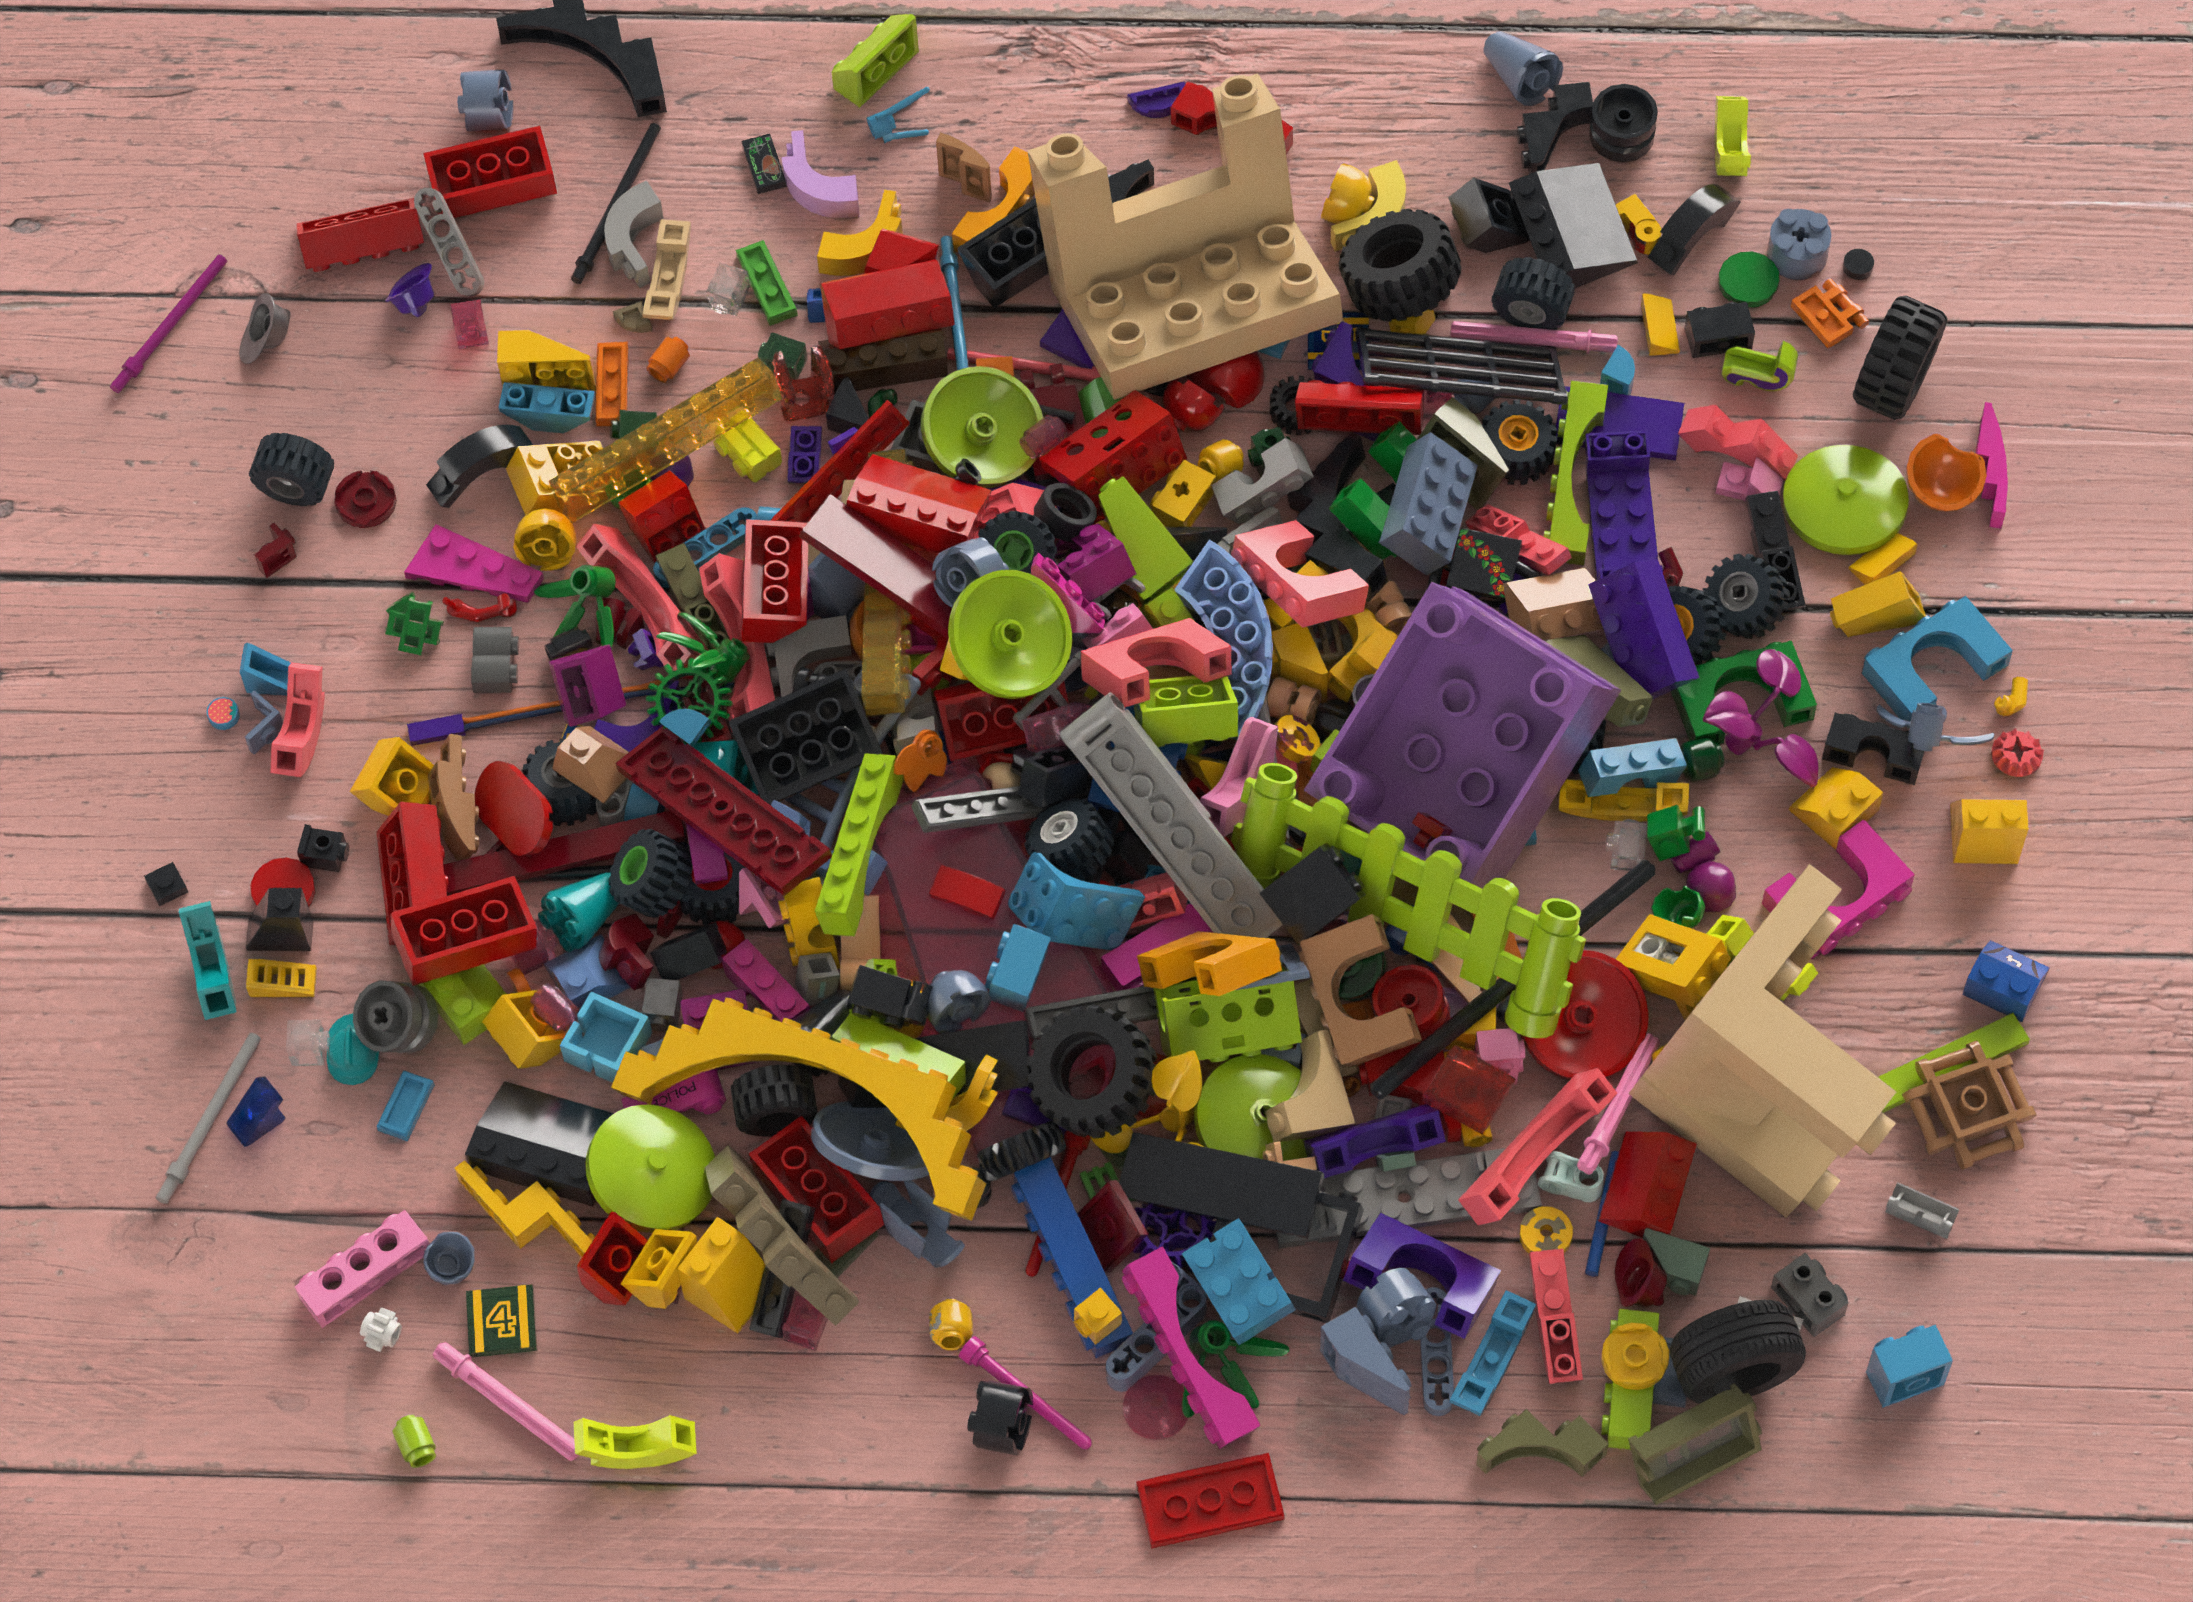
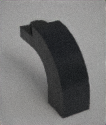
(1696, 216)
(473, 457)

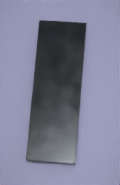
(1221, 1185)

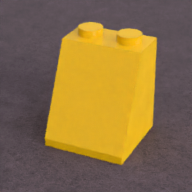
(1988, 830)
(723, 1275)

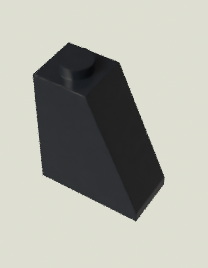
(281, 922)

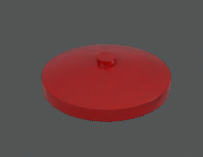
(1599, 1024)

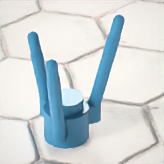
(883, 122)

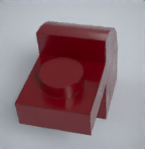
(626, 950)

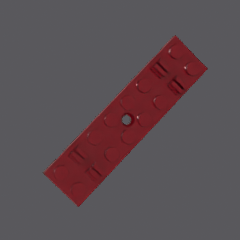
(746, 828)

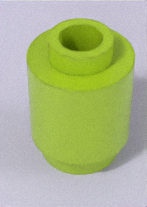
(414, 1441)

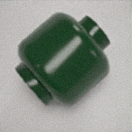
(1702, 759)

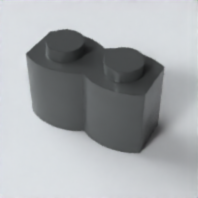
(493, 660)

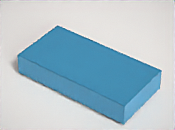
(405, 1105)

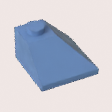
(580, 973)

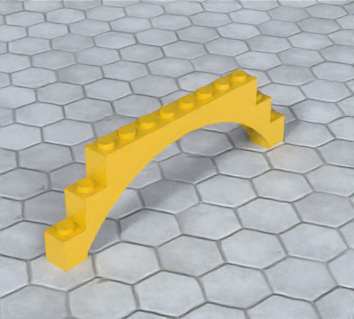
(742, 1036)

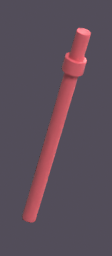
(1036, 366)

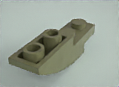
(687, 591)

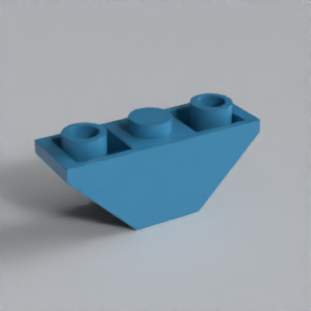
(546, 407)

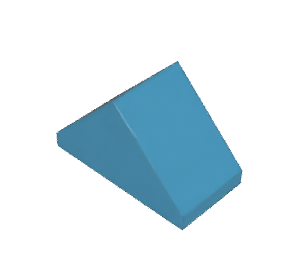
(263, 671)

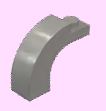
(625, 220)

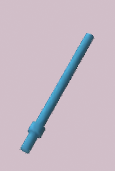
(950, 266)

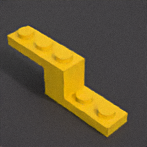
(527, 1213)

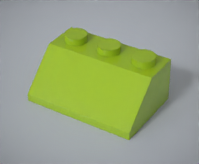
(876, 59)
(1188, 710)
(465, 1000)

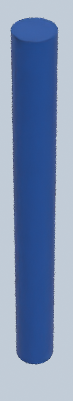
(1600, 1229)

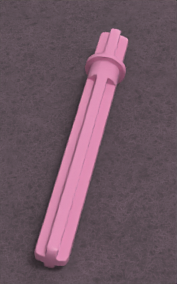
(1533, 336)
(1598, 1143)
(505, 1399)

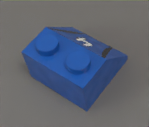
(2005, 980)

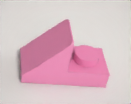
(1741, 481)
(758, 895)

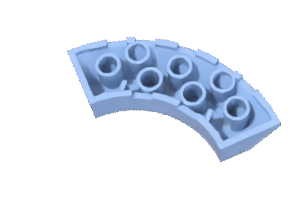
(1234, 612)

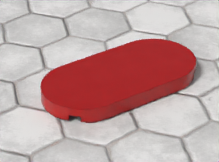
(513, 809)

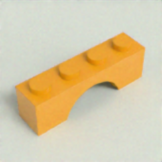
(1016, 181)

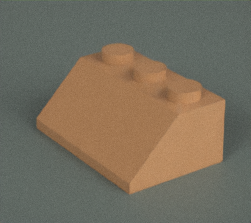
(1553, 604)

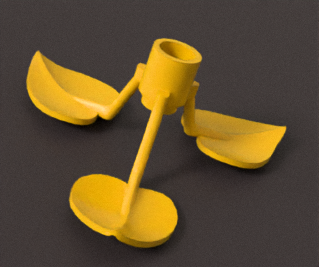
(1178, 1082)

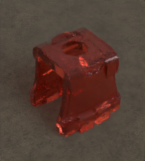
(817, 386)

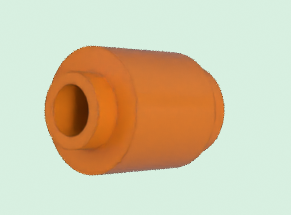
(668, 359)

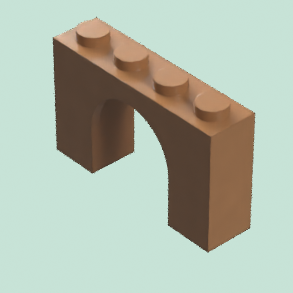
(1327, 959)

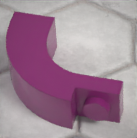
(706, 857)

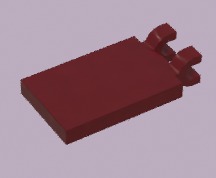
(1059, 397)

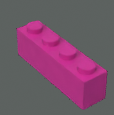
(1122, 963)

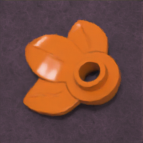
(921, 759)

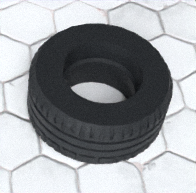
(1740, 1344)

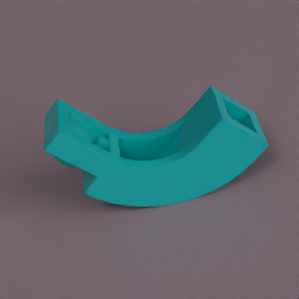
(208, 960)

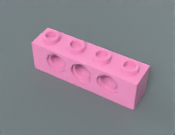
(356, 1285)

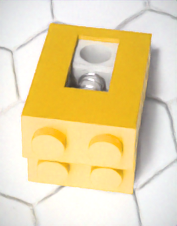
(1675, 961)

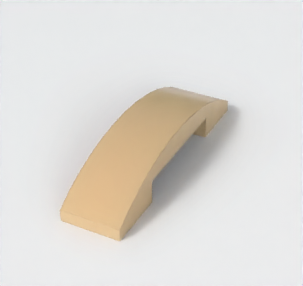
(668, 270)

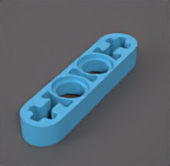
(702, 543)

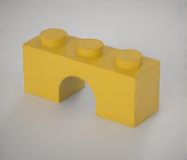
(800, 911)

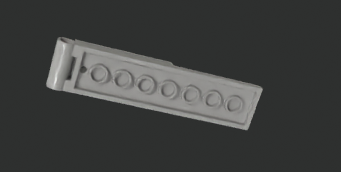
(1169, 819)

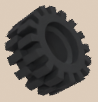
(1278, 400)

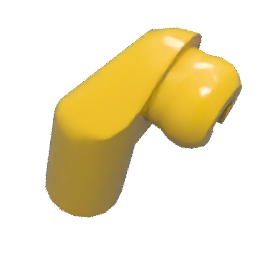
(2015, 701)

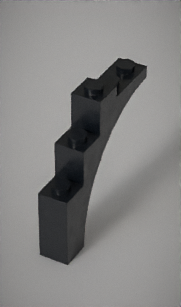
(598, 38)
(1332, 544)

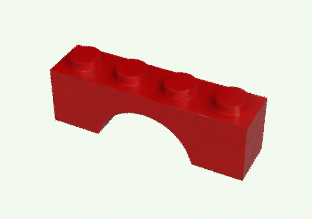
(1196, 112)

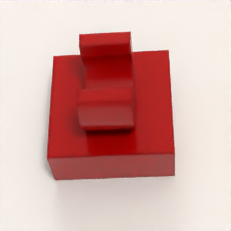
(1430, 829)

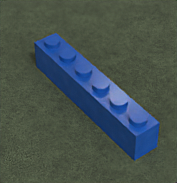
(1065, 1245)

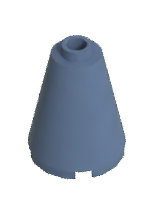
(1523, 67)

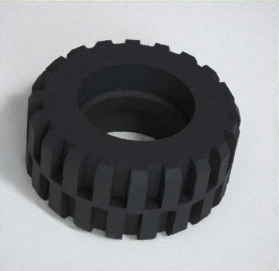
(1400, 265)
(1899, 357)
(1064, 1044)

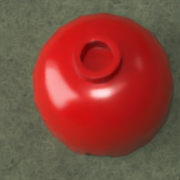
(1190, 406)

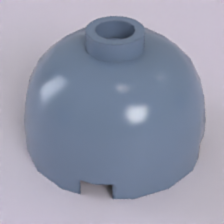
(956, 998)

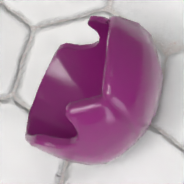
(1714, 884)

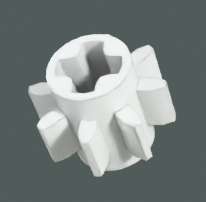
(380, 1329)

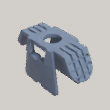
(899, 1213)

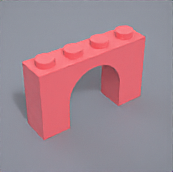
(1306, 599)
(1121, 663)

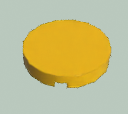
(1635, 1356)

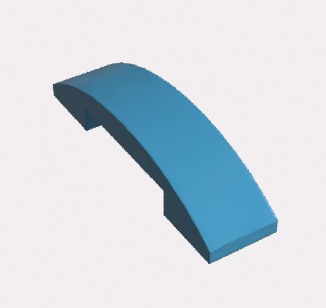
(1493, 1353)

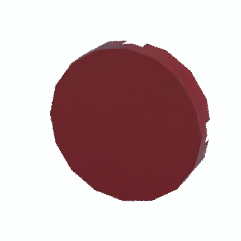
(365, 499)

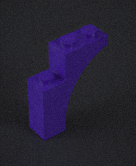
(1338, 363)

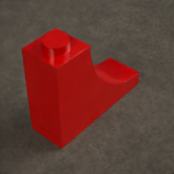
(1413, 1087)

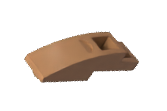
(453, 804)

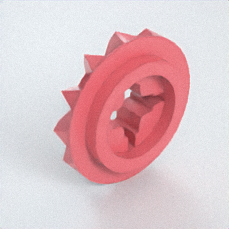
(2008, 762)

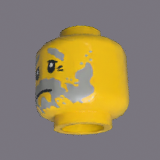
(950, 1324)

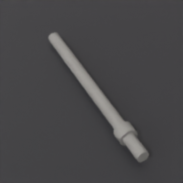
(178, 1170)

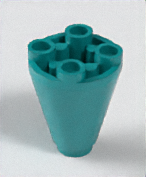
(578, 910)

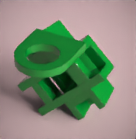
(412, 632)

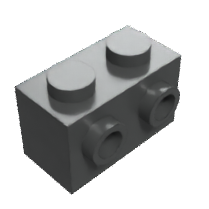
(1810, 1294)

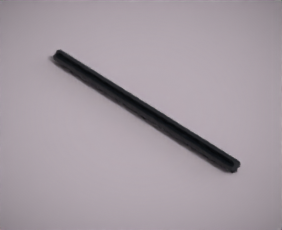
(1490, 998)

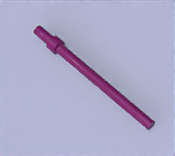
(134, 365)

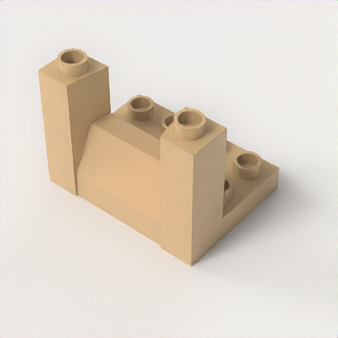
(1188, 266)
(1758, 1079)

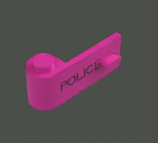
(699, 1092)

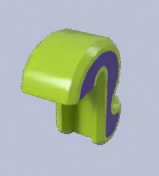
(1759, 368)

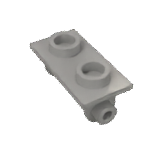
(1922, 1210)

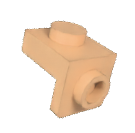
(1274, 1153)

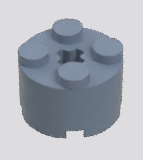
(486, 100)
(1799, 243)
(962, 565)
(1397, 1307)

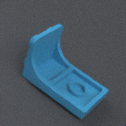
(1071, 908)

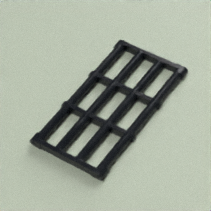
(1486, 360)

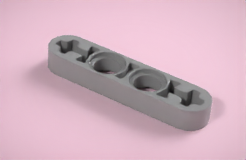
(445, 244)

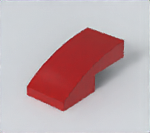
(967, 891)

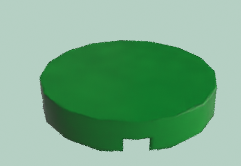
(1749, 279)

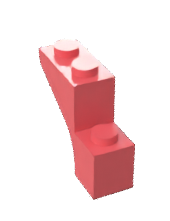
(1712, 430)

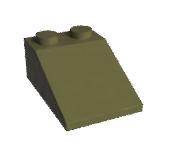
(1465, 433)

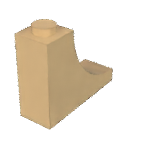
(1319, 1100)

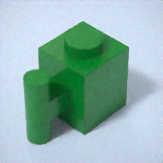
(1671, 832)

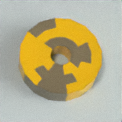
(1545, 1219)

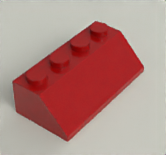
(360, 234)
(886, 304)
(1357, 407)
(773, 580)
(982, 722)
(411, 858)

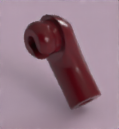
(1672, 570)

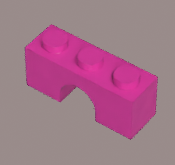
(752, 971)

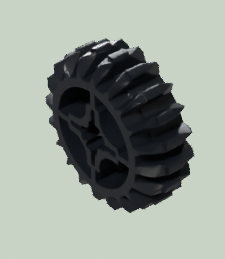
(1021, 1150)

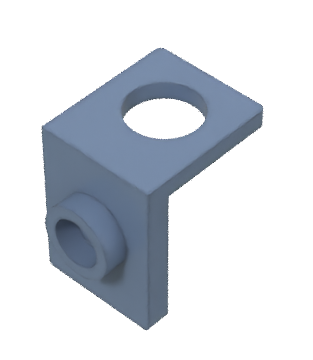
(267, 729)

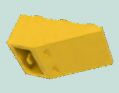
(539, 361)
(537, 464)

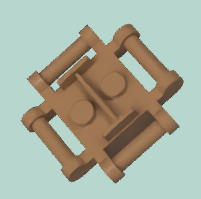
(1970, 1104)

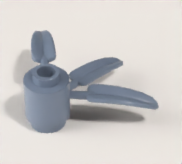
(1927, 727)

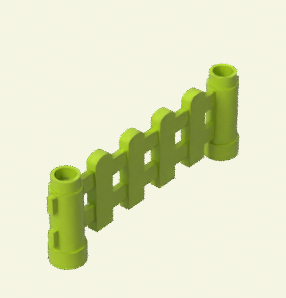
(1552, 934)

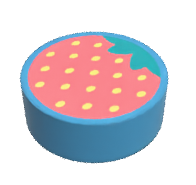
(223, 713)

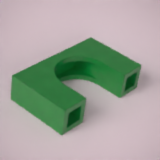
(1359, 505)
(1695, 696)

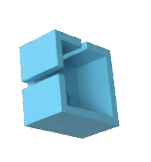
(608, 1032)

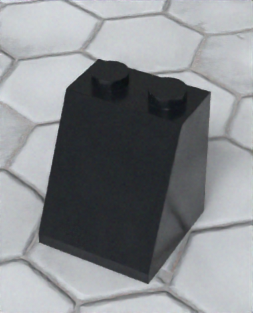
(1313, 893)

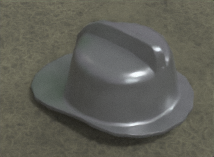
(265, 328)

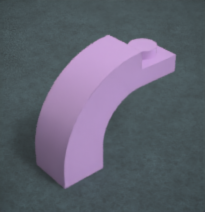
(818, 193)

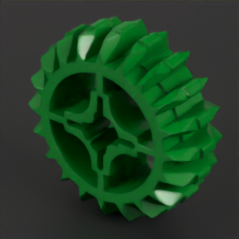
(693, 687)

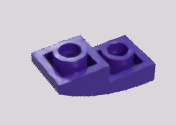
(804, 453)

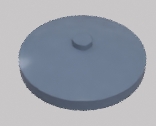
(867, 1143)

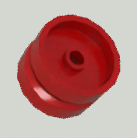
(1417, 990)

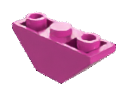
(1083, 616)

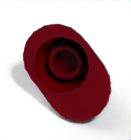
(1639, 1276)

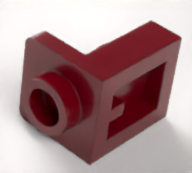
(277, 553)

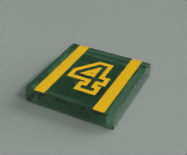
(501, 1320)

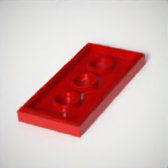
(1210, 1500)

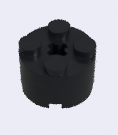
(1001, 1417)

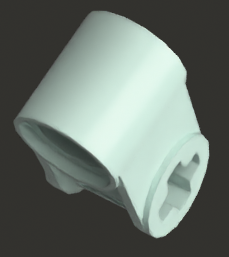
(1569, 1178)

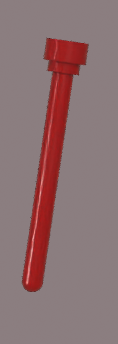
(1075, 1147)

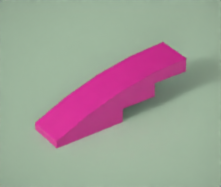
(1992, 449)

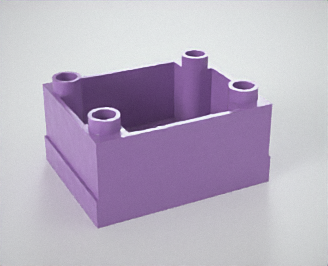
(1464, 727)

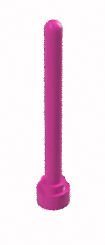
(975, 1353)

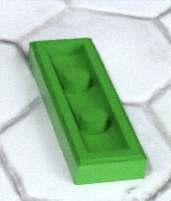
(766, 283)

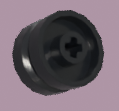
(1623, 123)

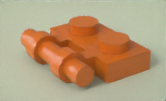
(1824, 318)

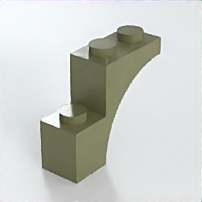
(1524, 1436)

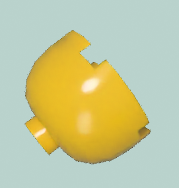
(1348, 196)
(545, 539)

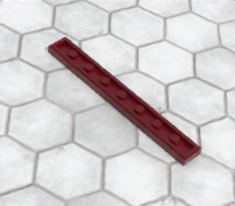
(559, 853)

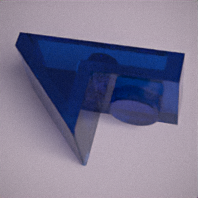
(256, 1112)

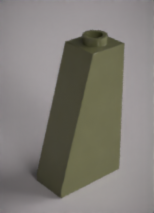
(1632, 702)

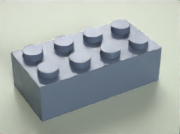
(1428, 504)

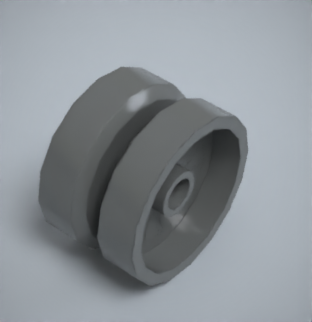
(395, 1017)

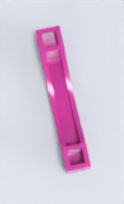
(1222, 1409)

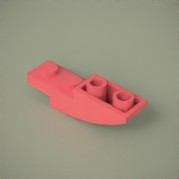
(1536, 550)
(1555, 1316)

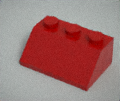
(1647, 1182)

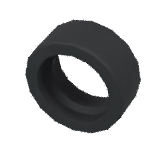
(1071, 500)

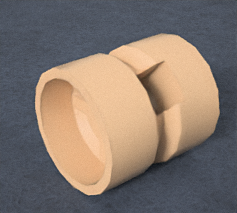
(1390, 608)
(1288, 699)

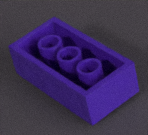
(1644, 627)

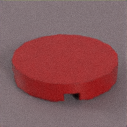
(282, 874)

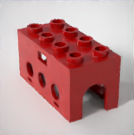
(1145, 456)

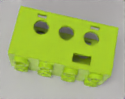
(1229, 1022)

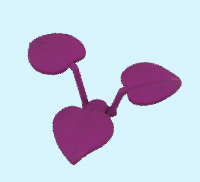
(1731, 715)

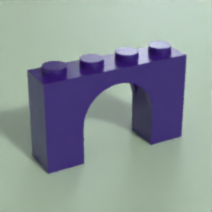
(1397, 1245)

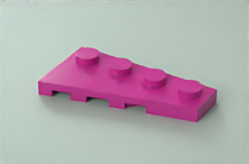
(465, 563)

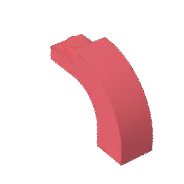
(302, 722)

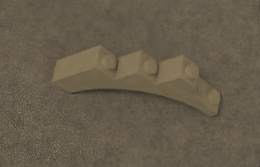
(784, 1253)

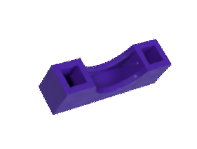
(1400, 1131)

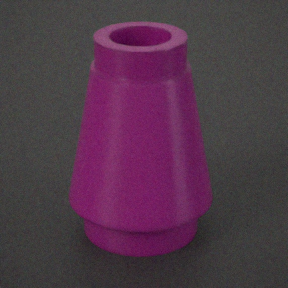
(1699, 852)

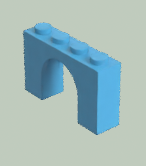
(1954, 627)

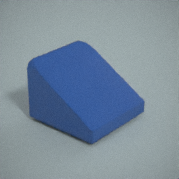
(815, 306)

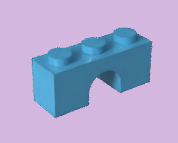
(1610, 768)

